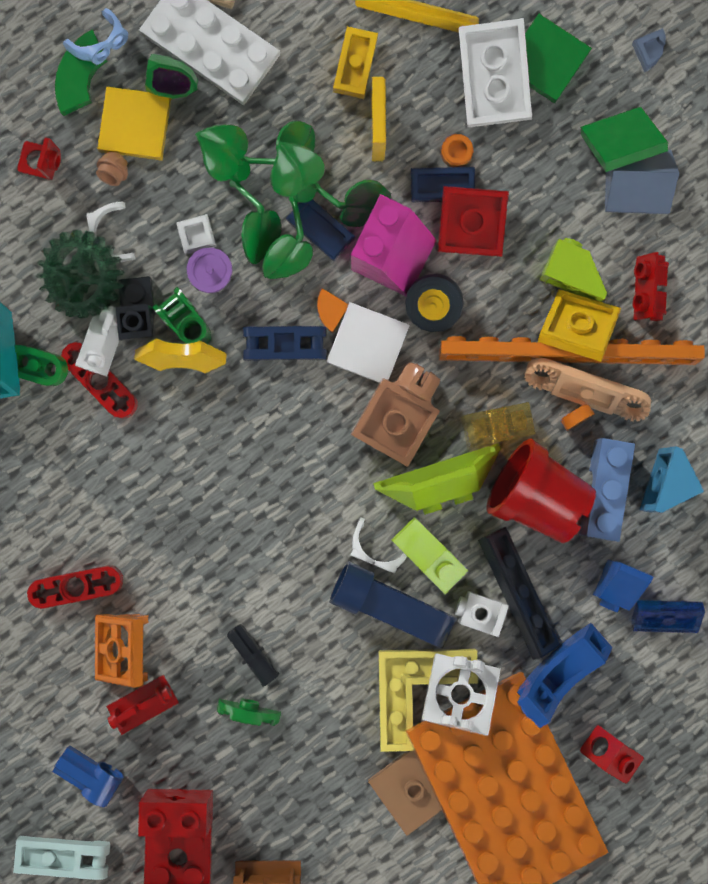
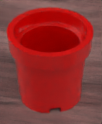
(540, 493)

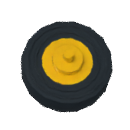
(434, 302)

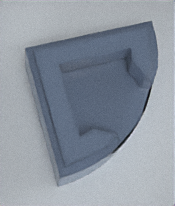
(650, 48)

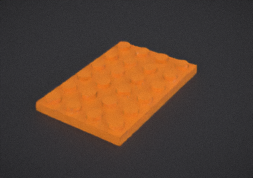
(508, 794)

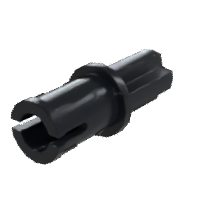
(252, 655)

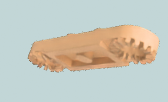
(587, 389)

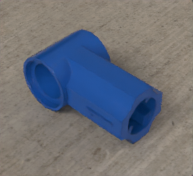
(93, 778)

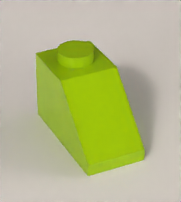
(573, 270)
(429, 555)

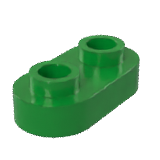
(39, 366)

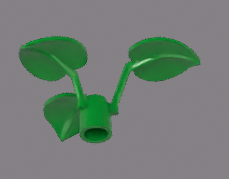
(224, 159)
(297, 176)

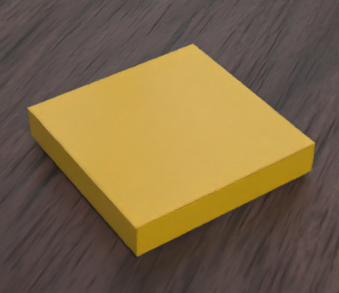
(378, 118)
(134, 123)
(579, 325)

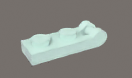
(61, 857)

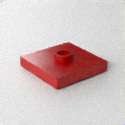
(472, 221)

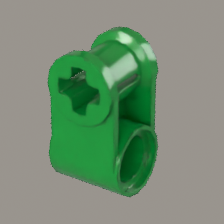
(181, 316)

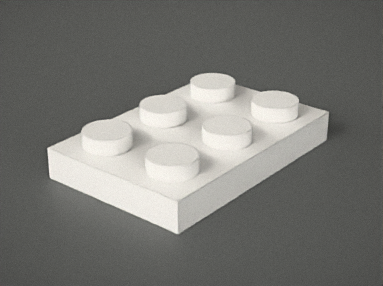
(495, 72)

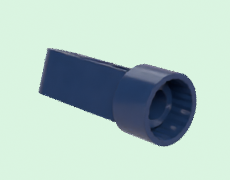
(359, 591)

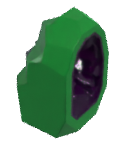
(169, 77)

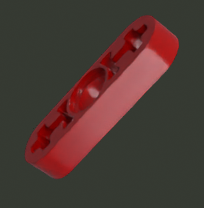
(109, 404)
(50, 582)

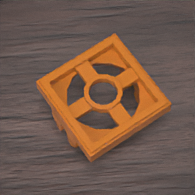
(106, 665)

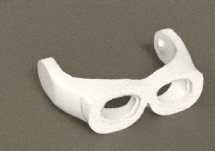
(95, 217)
(358, 552)

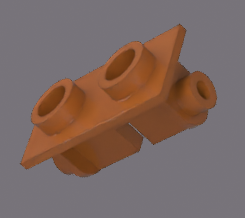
(268, 872)

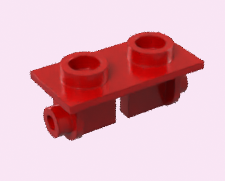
(650, 272)
(141, 705)

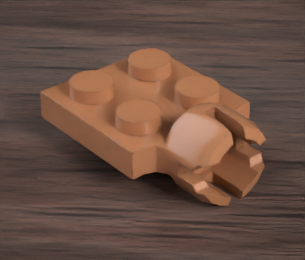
(399, 414)

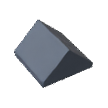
(642, 186)

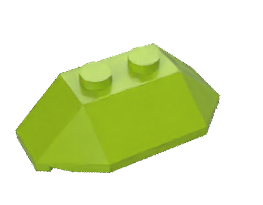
(441, 481)

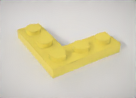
(396, 676)

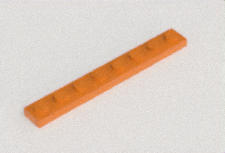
(523, 350)

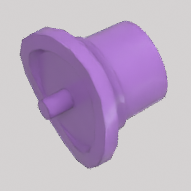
(209, 270)

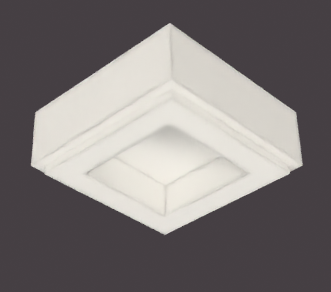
(196, 234)

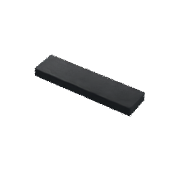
(519, 593)

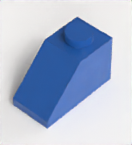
(621, 586)

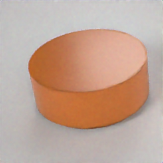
(457, 150)
(577, 417)

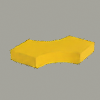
(167, 355)

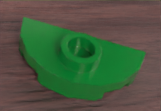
(248, 712)

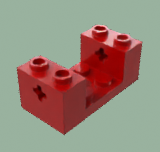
(176, 821)

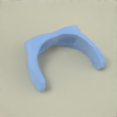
(90, 52)

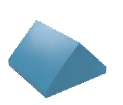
(670, 481)

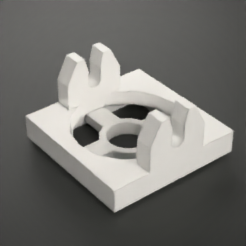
(489, 675)

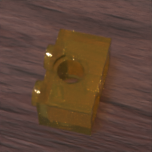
(498, 425)

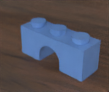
(611, 474)

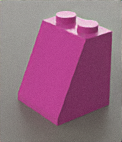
(392, 246)

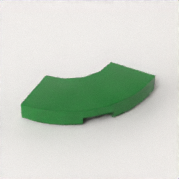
(75, 77)

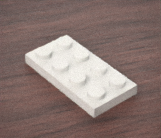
(211, 45)

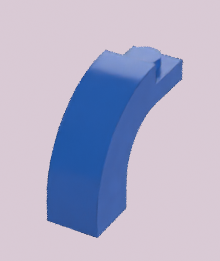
(560, 672)

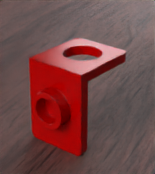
(48, 160)
(618, 760)

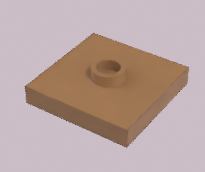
(406, 792)

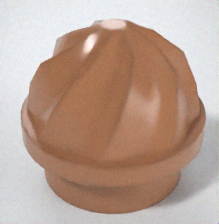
(112, 169)

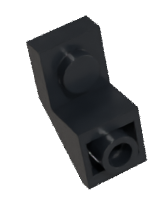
(136, 309)

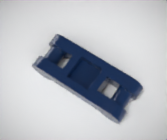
(284, 343)

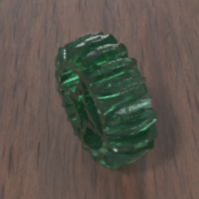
(88, 250)

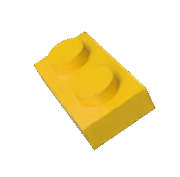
(355, 62)

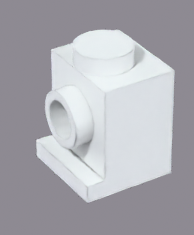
(494, 618)

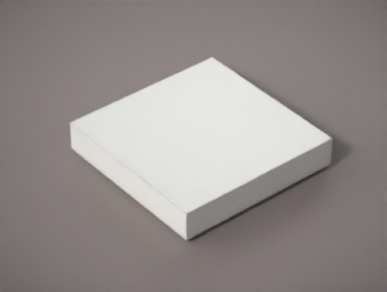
(367, 343)

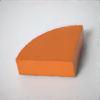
(330, 309)

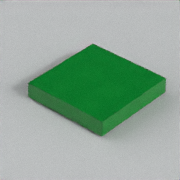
(552, 57)
(624, 139)

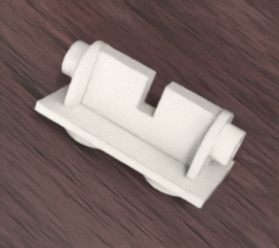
(100, 343)

